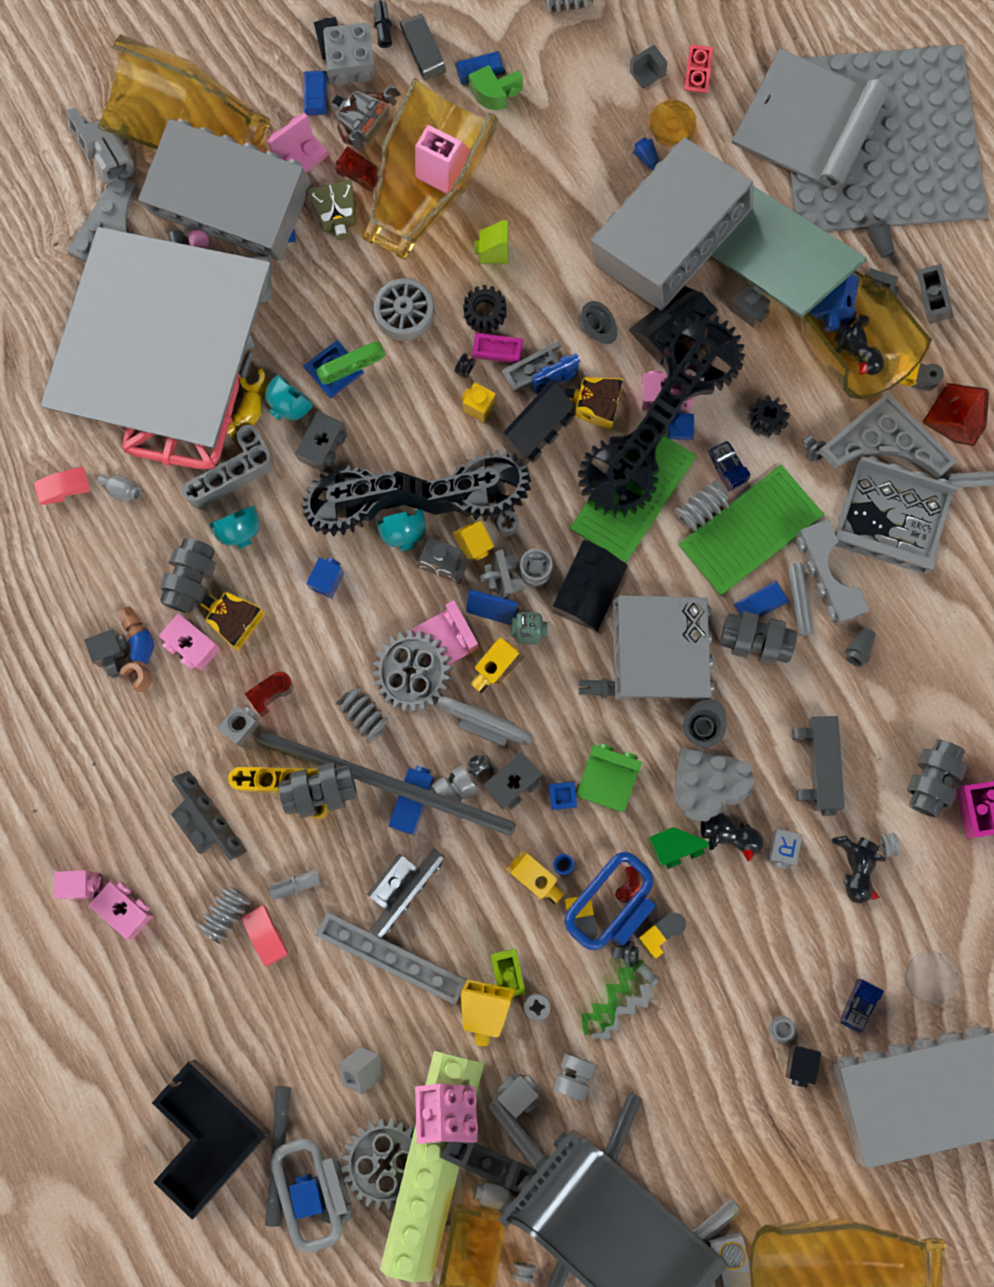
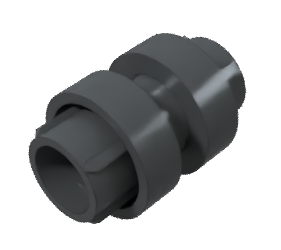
(191, 565)
(774, 646)
(940, 768)
(306, 792)

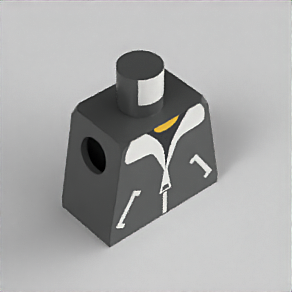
(442, 560)

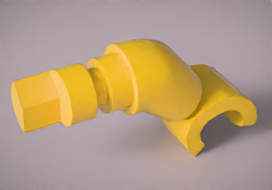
(250, 407)

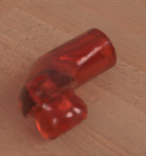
(630, 887)

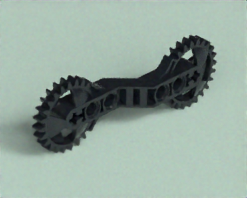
(661, 414)
(465, 491)

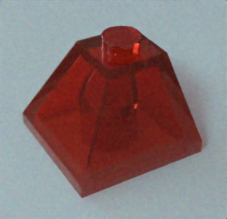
(959, 413)

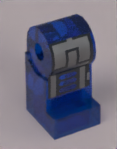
(729, 466)
(860, 1005)

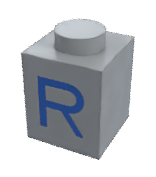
(784, 849)

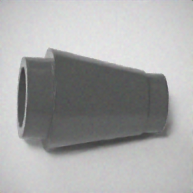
(881, 237)
(860, 649)

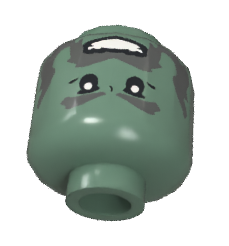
(528, 628)

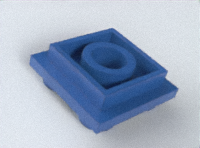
(332, 352)

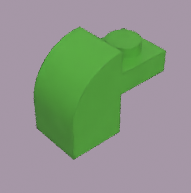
(493, 92)

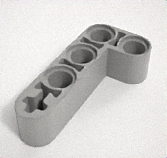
(226, 471)

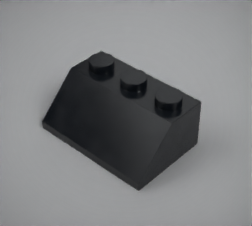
(657, 325)
(539, 423)
(589, 586)

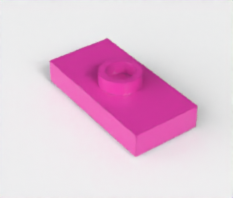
(497, 348)

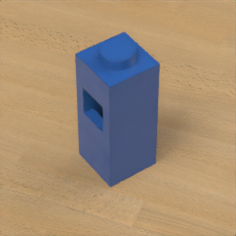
(409, 812)

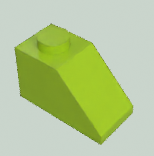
(493, 244)

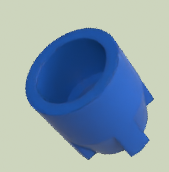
(570, 864)

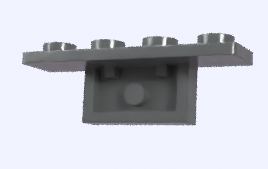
(202, 820)
(399, 886)

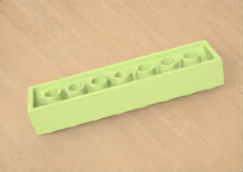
(426, 1188)

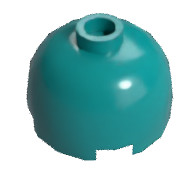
(286, 400)
(237, 527)
(402, 529)

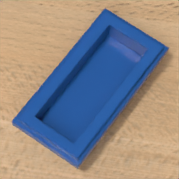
(471, 65)
(315, 92)
(763, 600)

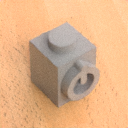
(518, 1094)

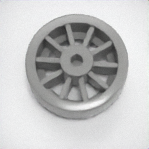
(404, 309)

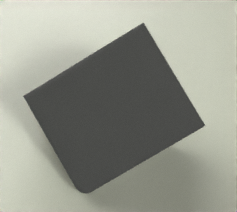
(648, 66)

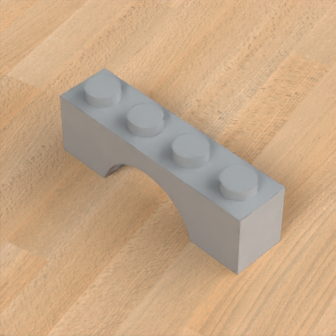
(842, 601)

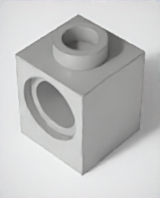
(227, 727)

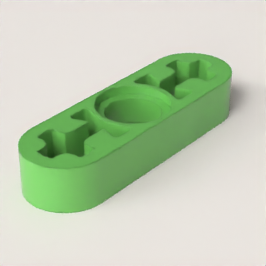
(351, 362)

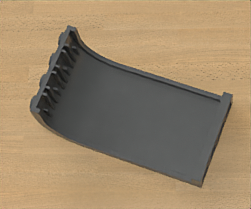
(607, 1223)

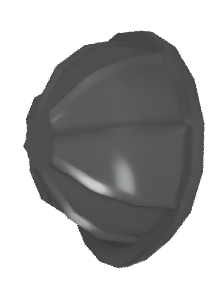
(598, 322)
(705, 723)

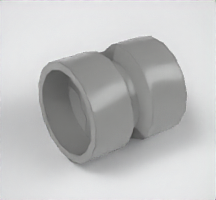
(536, 568)
(457, 786)
(568, 1084)

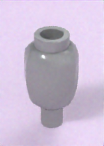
(121, 487)
(491, 1195)

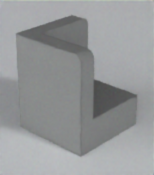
(361, 1070)

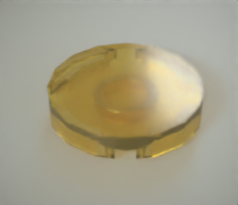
(672, 122)

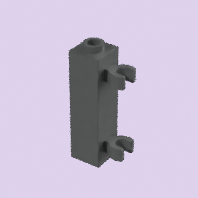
(825, 764)

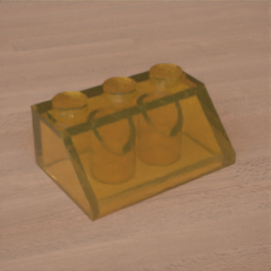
(473, 1248)

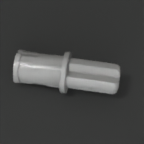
(294, 885)

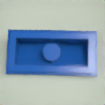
(491, 607)

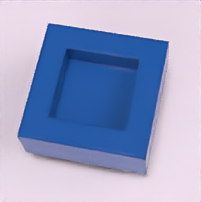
(682, 427)
(562, 796)

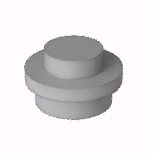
(782, 1029)

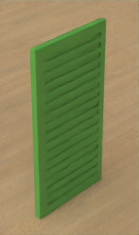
(750, 530)
(623, 533)

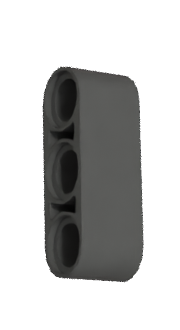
(423, 47)

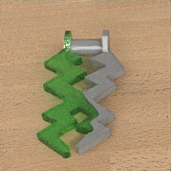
(611, 1007)

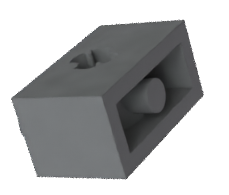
(935, 293)
(321, 429)
(498, 785)

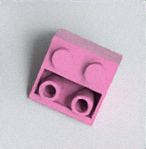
(439, 159)

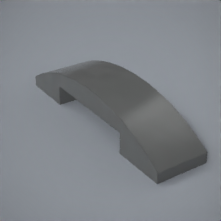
(487, 1164)

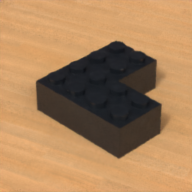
(219, 1134)

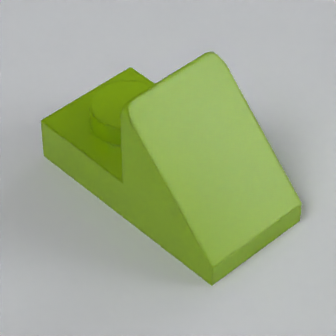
(508, 970)

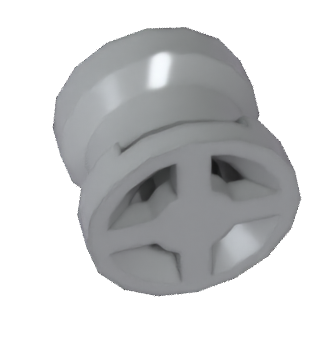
(537, 1007)

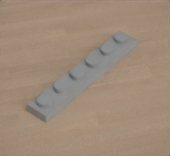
(391, 958)

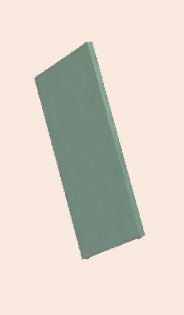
(787, 255)

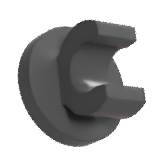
(813, 448)
(477, 764)
(630, 953)

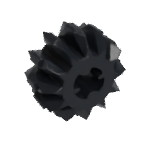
(768, 408)

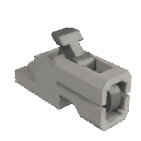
(106, 148)

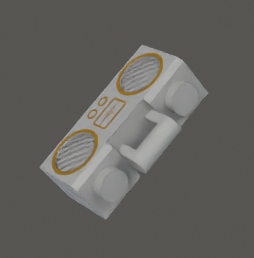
(733, 1251)

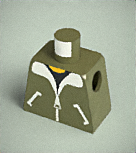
(335, 207)

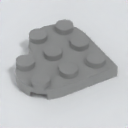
(709, 782)

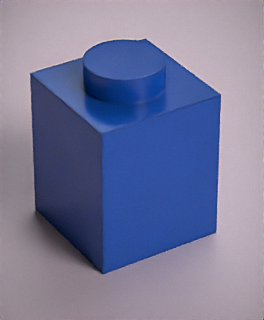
(325, 577)
(306, 1196)

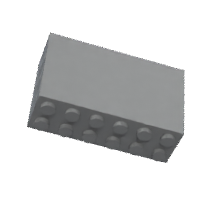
(225, 188)
(672, 223)
(918, 1096)

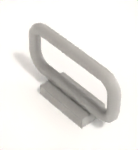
(485, 723)
(332, 1187)

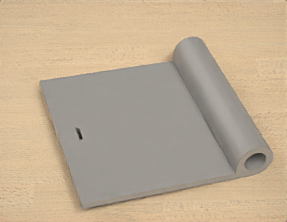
(811, 119)

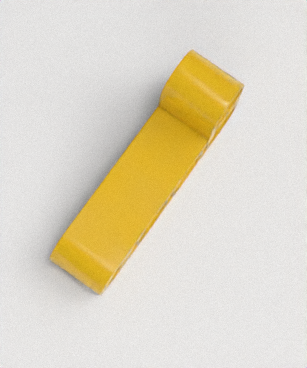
(278, 774)

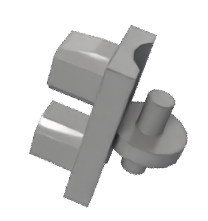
(498, 575)

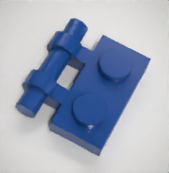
(561, 371)

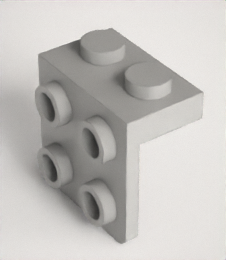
(349, 54)

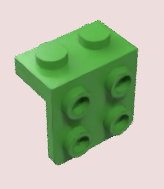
(609, 777)

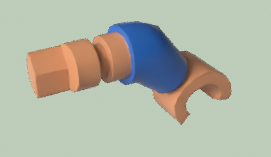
(141, 649)

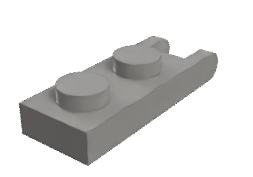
(520, 373)

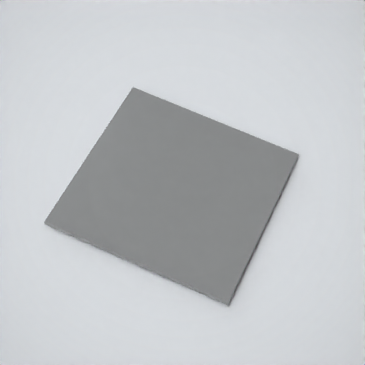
(919, 153)
(156, 336)

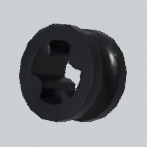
(464, 365)

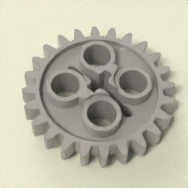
(434, 674)
(365, 1148)

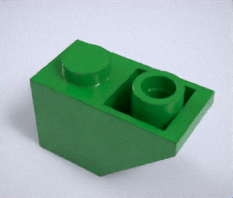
(675, 844)

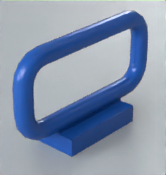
(630, 916)

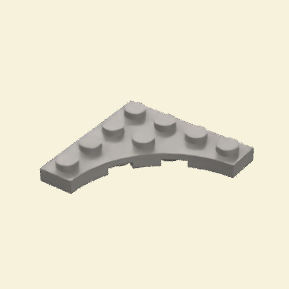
(108, 213)
(888, 431)

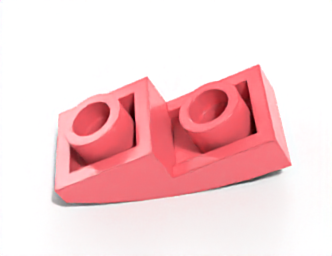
(698, 69)
(61, 484)
(264, 936)

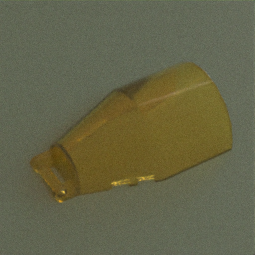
(164, 86)
(401, 200)
(889, 329)
(842, 1255)

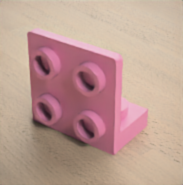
(298, 143)
(452, 631)
(446, 1113)

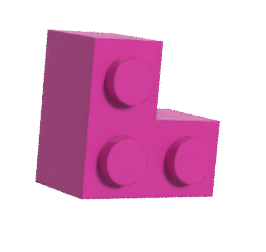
(977, 809)

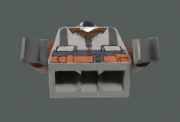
(363, 115)

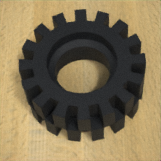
(478, 297)

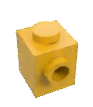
(478, 402)
(473, 540)

